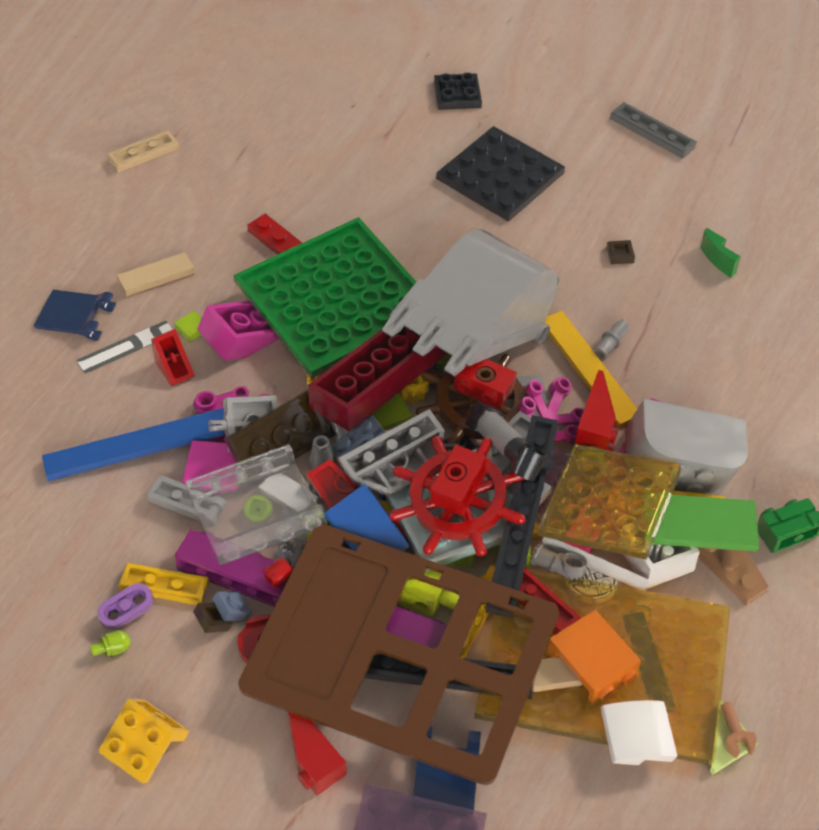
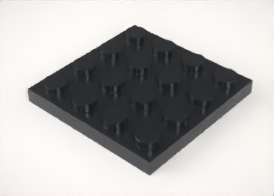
(500, 173)

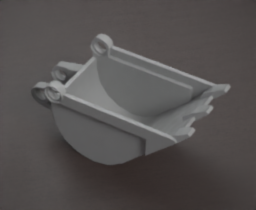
(478, 302)

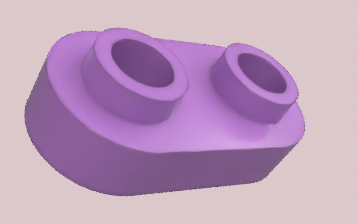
(124, 605)

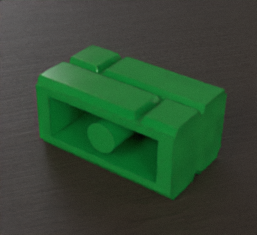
(788, 524)

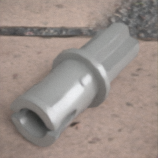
(611, 339)

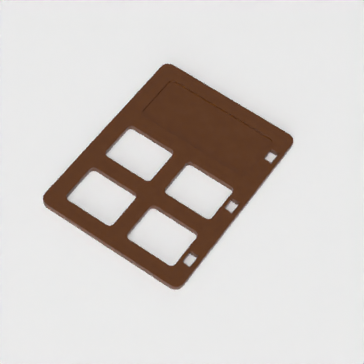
(337, 620)

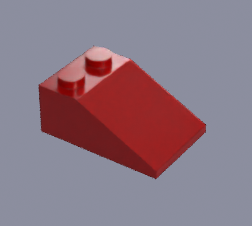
(598, 418)

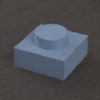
(231, 606)

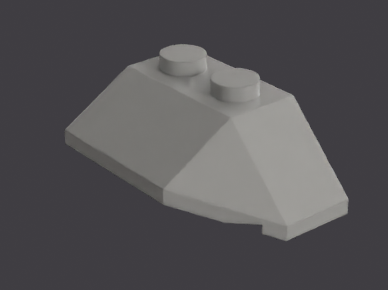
(402, 446)

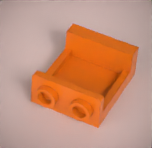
(595, 656)

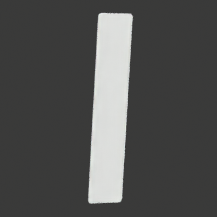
(599, 564)

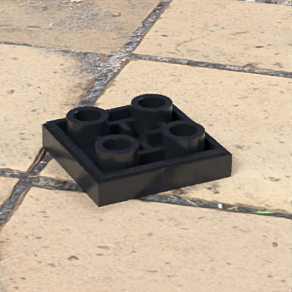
(457, 91)

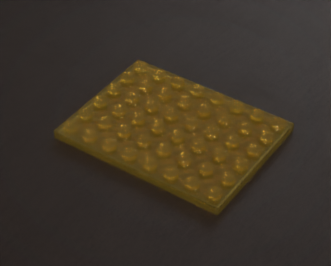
(679, 654)

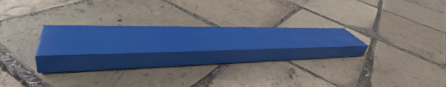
(130, 445)

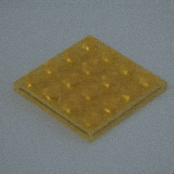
(610, 501)

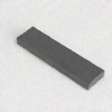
(653, 130)

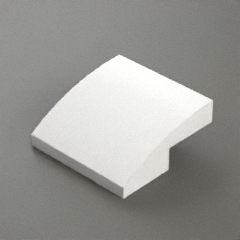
(638, 732)

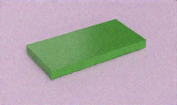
(709, 523)

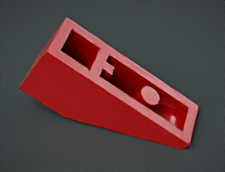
(315, 756)

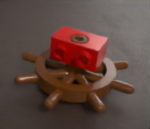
(482, 382)

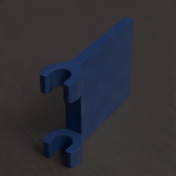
(74, 313)
(444, 786)

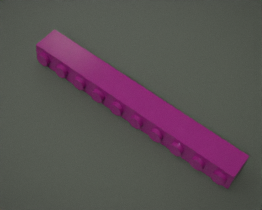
(246, 575)

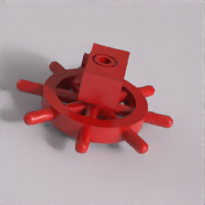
(455, 490)

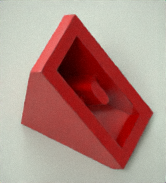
(171, 357)

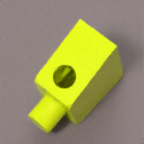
(426, 597)

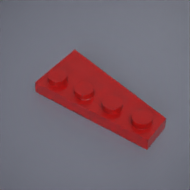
(334, 485)

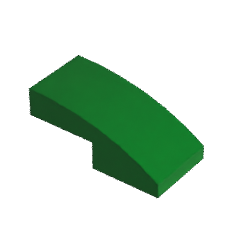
(721, 257)

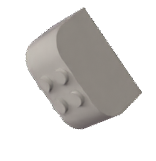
(701, 442)

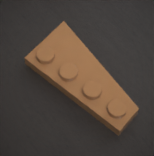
(736, 571)

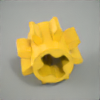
(415, 391)

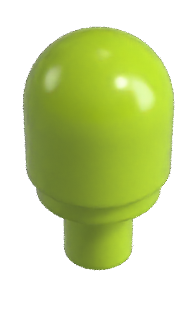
(111, 644)

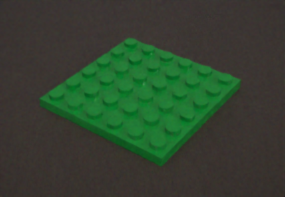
(327, 293)

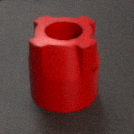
(277, 572)

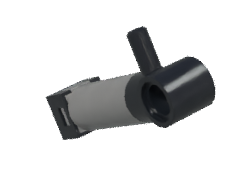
(524, 458)

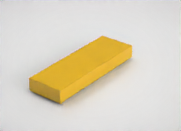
(166, 583)

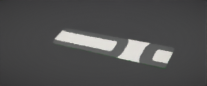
(122, 347)

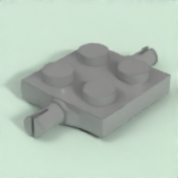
(242, 411)

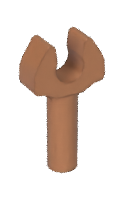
(737, 733)

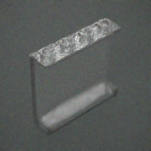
(254, 504)

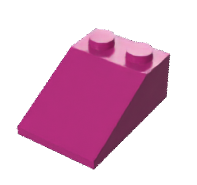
(235, 330)

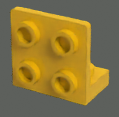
(140, 738)

